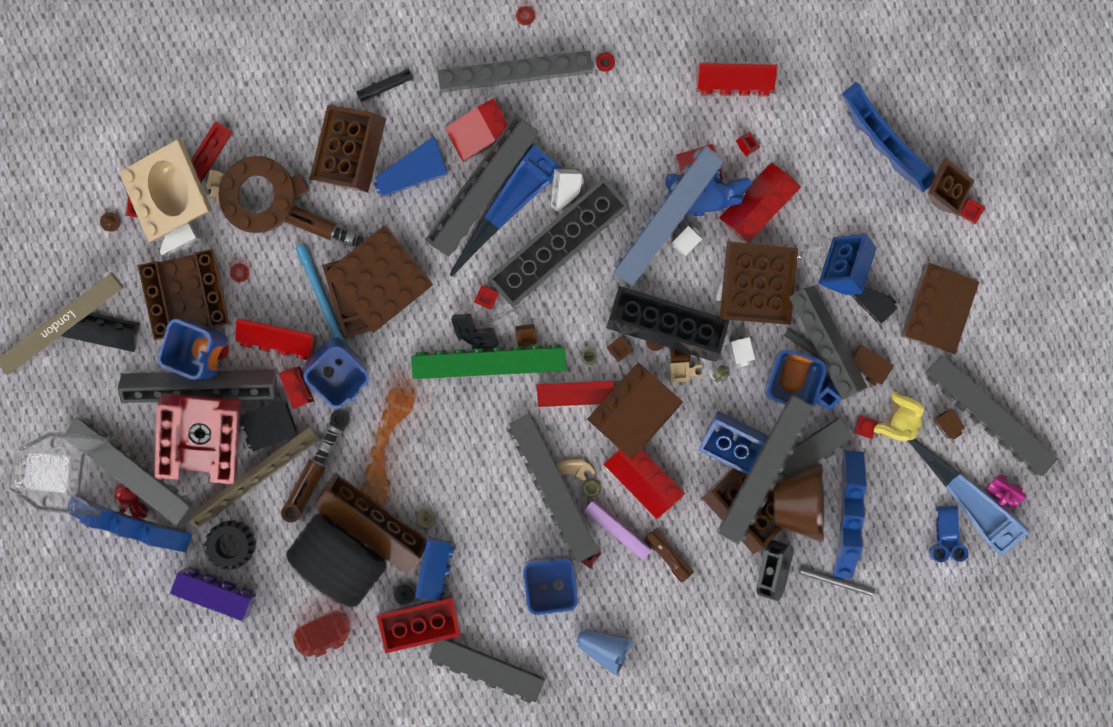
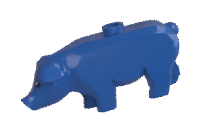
(716, 193)

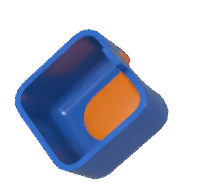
(191, 349)
(796, 376)

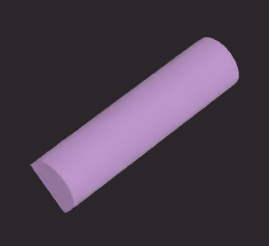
(617, 529)

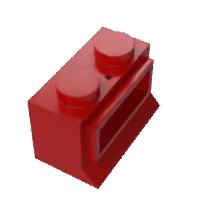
(296, 387)

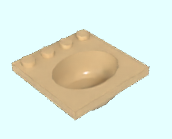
(165, 190)

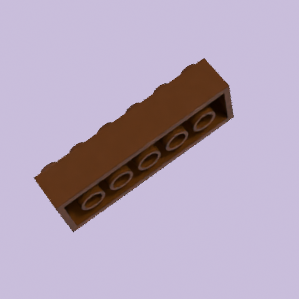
(371, 523)

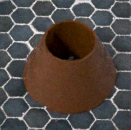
(801, 503)

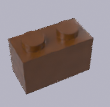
(871, 365)

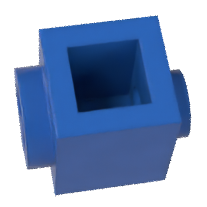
(828, 395)

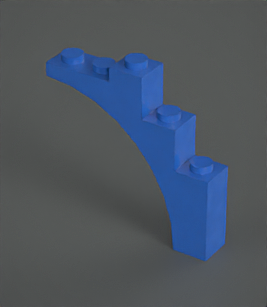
(885, 140)
(852, 514)
(136, 528)

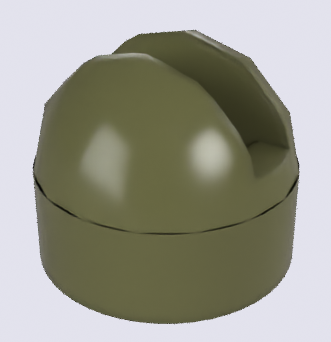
(589, 353)

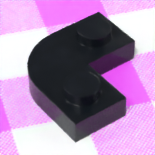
(466, 330)

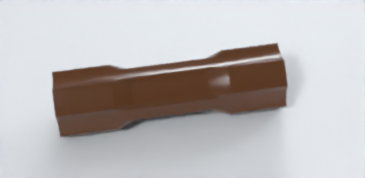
(678, 566)

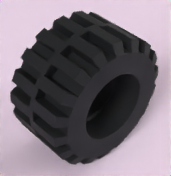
(246, 545)

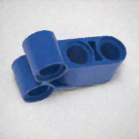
(948, 535)

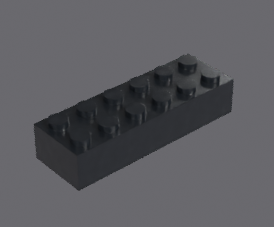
(667, 324)

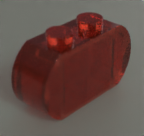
(322, 634)

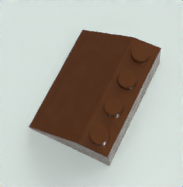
(348, 148)
(940, 308)
(635, 410)
(720, 498)

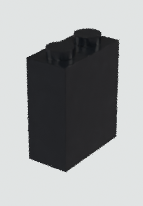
(268, 425)

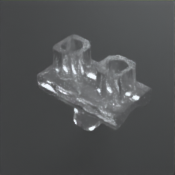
(498, 323)

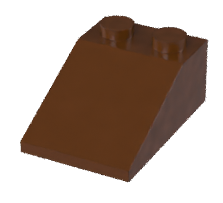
(950, 188)

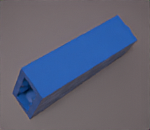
(414, 169)

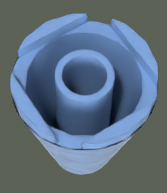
(605, 648)

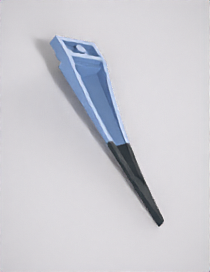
(994, 522)

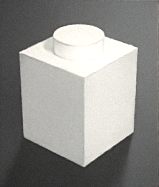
(687, 240)
(742, 351)

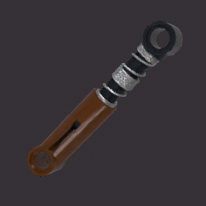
(323, 227)
(314, 468)

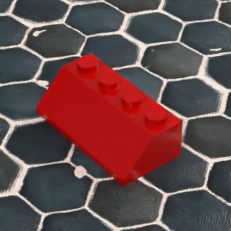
(736, 78)
(761, 202)
(275, 338)
(645, 481)
(419, 624)

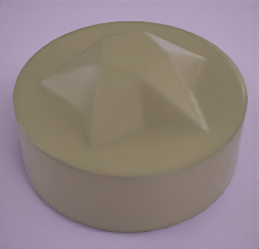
(425, 519)

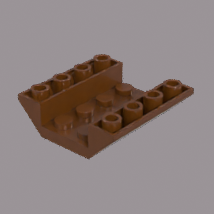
(183, 291)

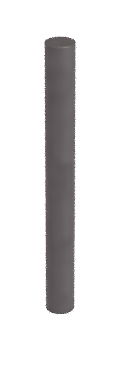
(837, 581)

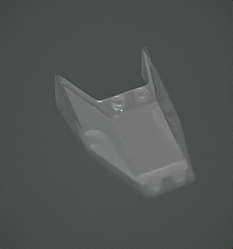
(50, 472)

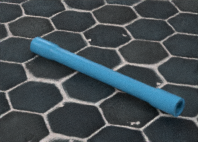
(306, 260)

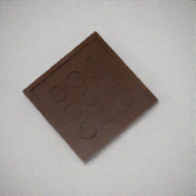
(379, 278)
(758, 283)

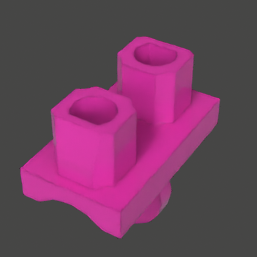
(1006, 492)

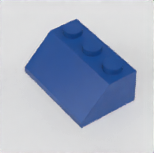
(848, 264)
(732, 442)
(434, 569)

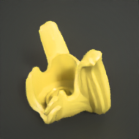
(906, 419)

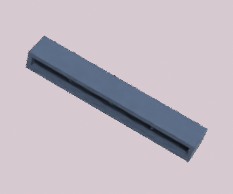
(669, 215)

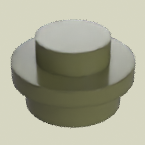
(721, 374)
(591, 488)

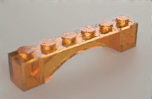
(400, 405)

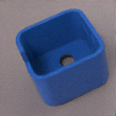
(346, 379)
(547, 571)

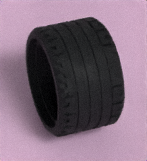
(335, 561)

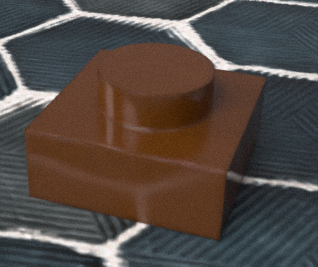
(526, 335)
(619, 349)
(678, 356)

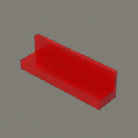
(573, 393)

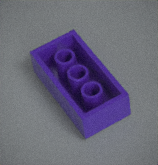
(213, 594)

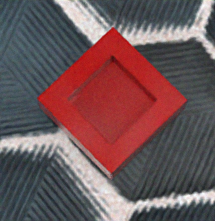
(747, 144)
(971, 211)
(486, 297)
(865, 427)

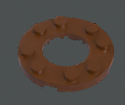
(283, 194)

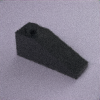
(876, 304)

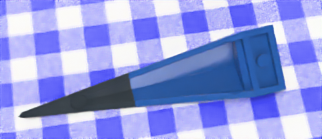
(527, 179)

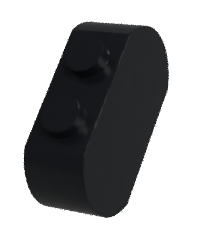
(774, 570)

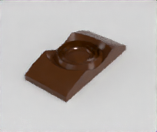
(348, 318)

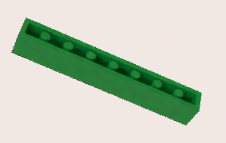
(488, 363)

